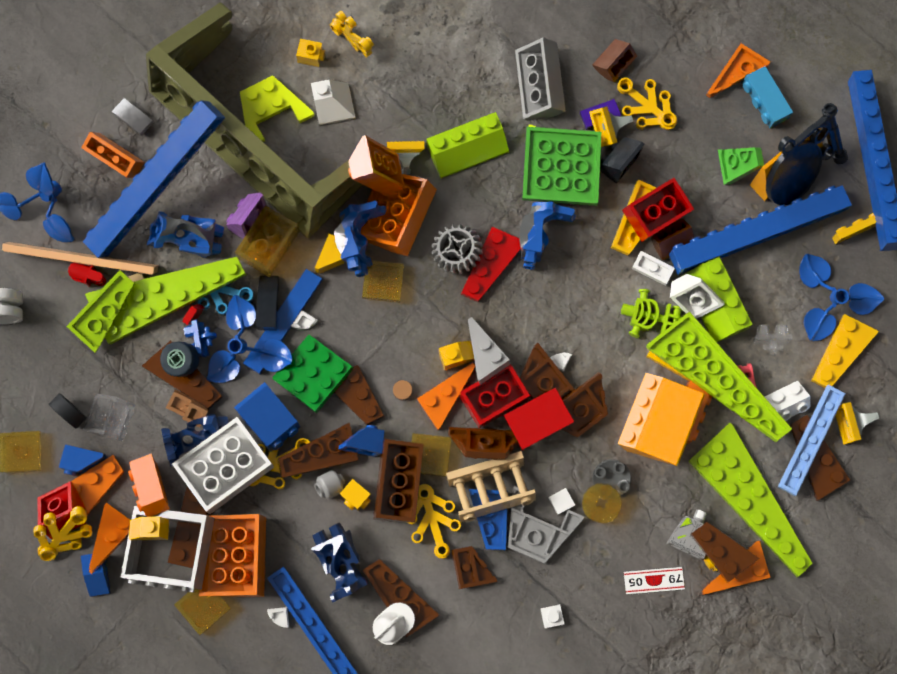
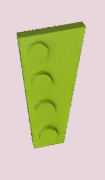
(99, 314)

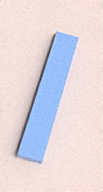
(811, 440)

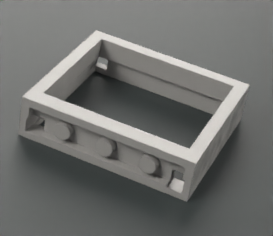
(134, 546)

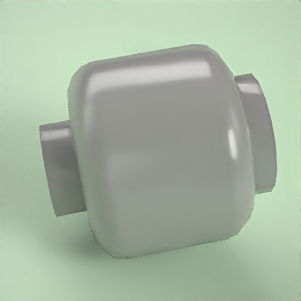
(329, 484)

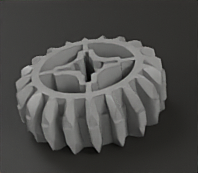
(441, 257)

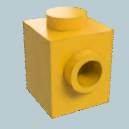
(310, 53)
(355, 496)

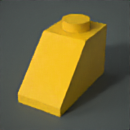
(329, 257)
(456, 354)
(149, 528)

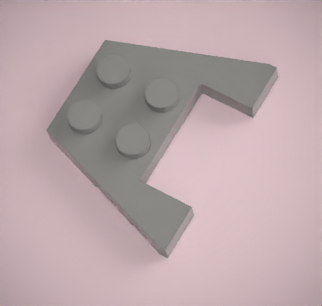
(536, 537)

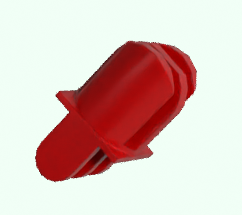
(86, 274)

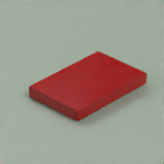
(538, 418)

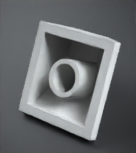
(332, 101)
(694, 296)

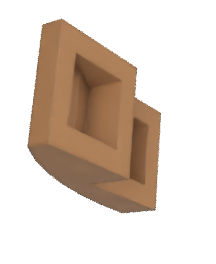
(186, 407)

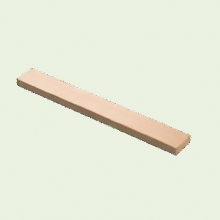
(79, 258)

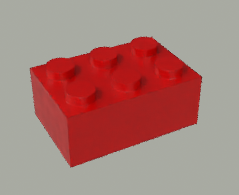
(658, 209)
(494, 396)

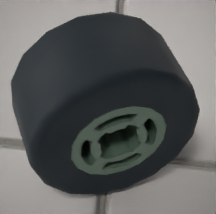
(186, 361)

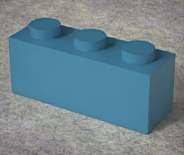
(767, 97)

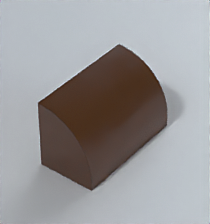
(615, 60)
(670, 236)

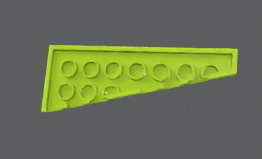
(164, 294)
(700, 359)
(738, 481)

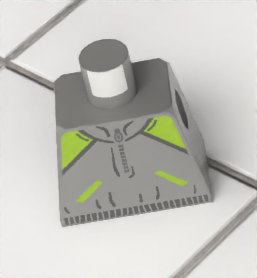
(681, 536)

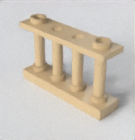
(494, 468)

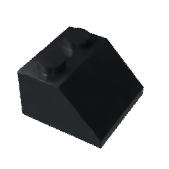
(621, 158)

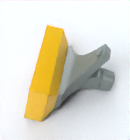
(608, 124)
(407, 151)
(852, 422)

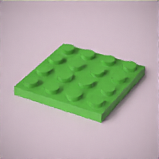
(562, 166)

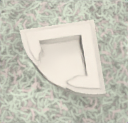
(304, 321)
(561, 360)
(279, 616)

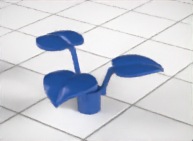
(39, 179)
(820, 323)
(222, 363)

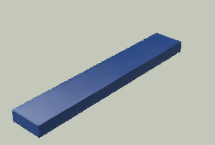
(286, 315)

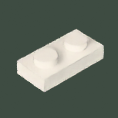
(653, 268)

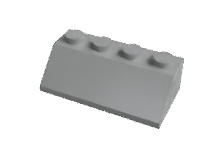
(540, 79)

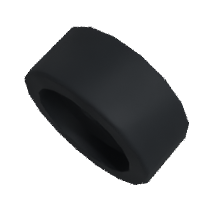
(67, 411)

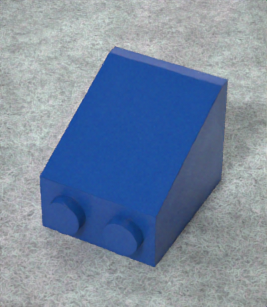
(267, 417)

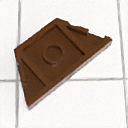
(543, 375)
(586, 406)
(483, 442)

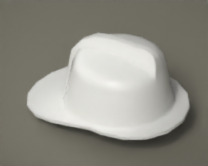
(393, 623)

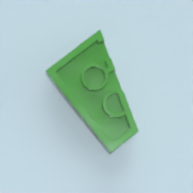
(739, 163)

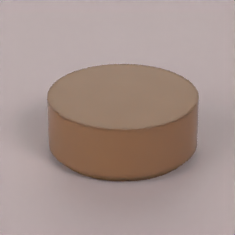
(402, 390)

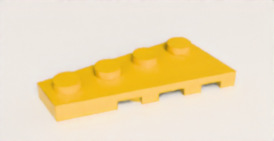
(844, 347)

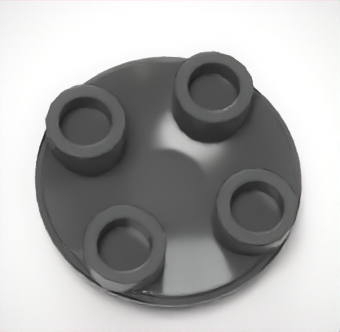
(613, 473)

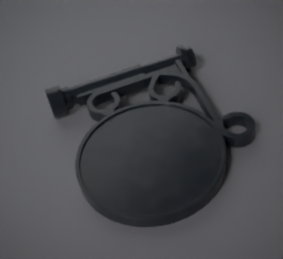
(802, 159)

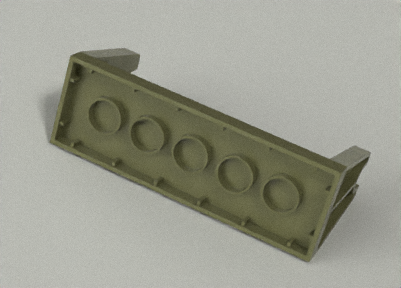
(232, 141)

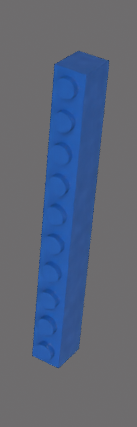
(875, 157)
(154, 178)
(760, 229)

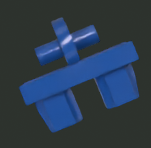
(202, 337)

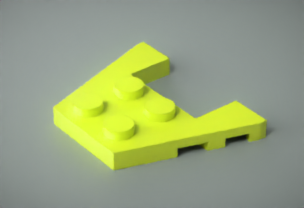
(267, 100)

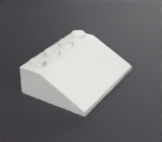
(223, 465)

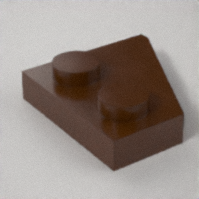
(470, 569)

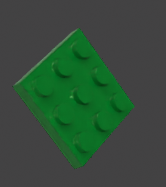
(313, 373)

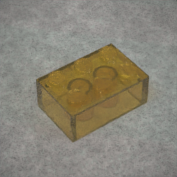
(267, 241)

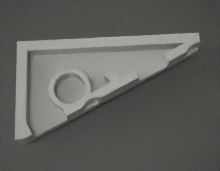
(487, 355)

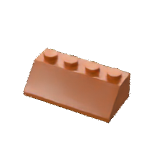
(376, 167)

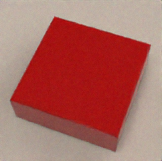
(193, 313)

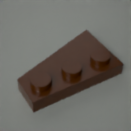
(359, 397)
(722, 551)

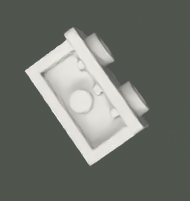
(790, 400)

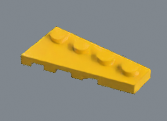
(626, 237)

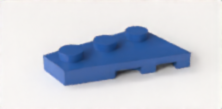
(493, 525)

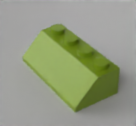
(467, 145)
(730, 317)

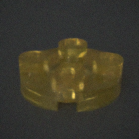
(597, 513)

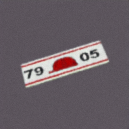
(654, 580)

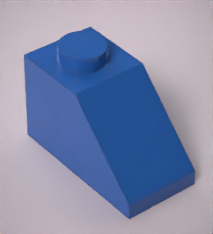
(365, 441)
(79, 460)
(97, 582)

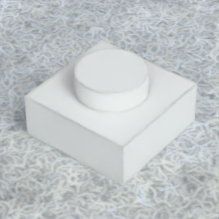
(552, 616)

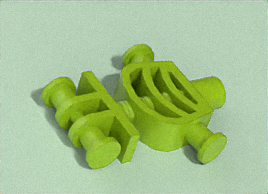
(633, 312)

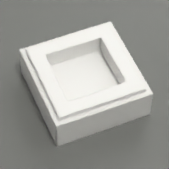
(561, 501)

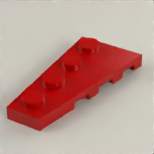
(497, 253)

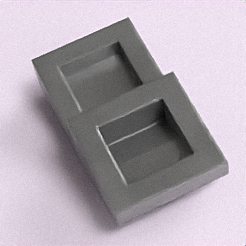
(132, 117)

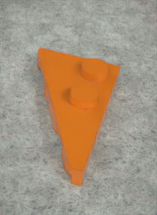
(740, 64)
(440, 399)
(111, 533)
(753, 573)

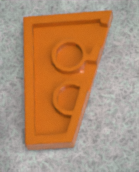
(97, 481)

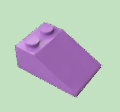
(246, 214)

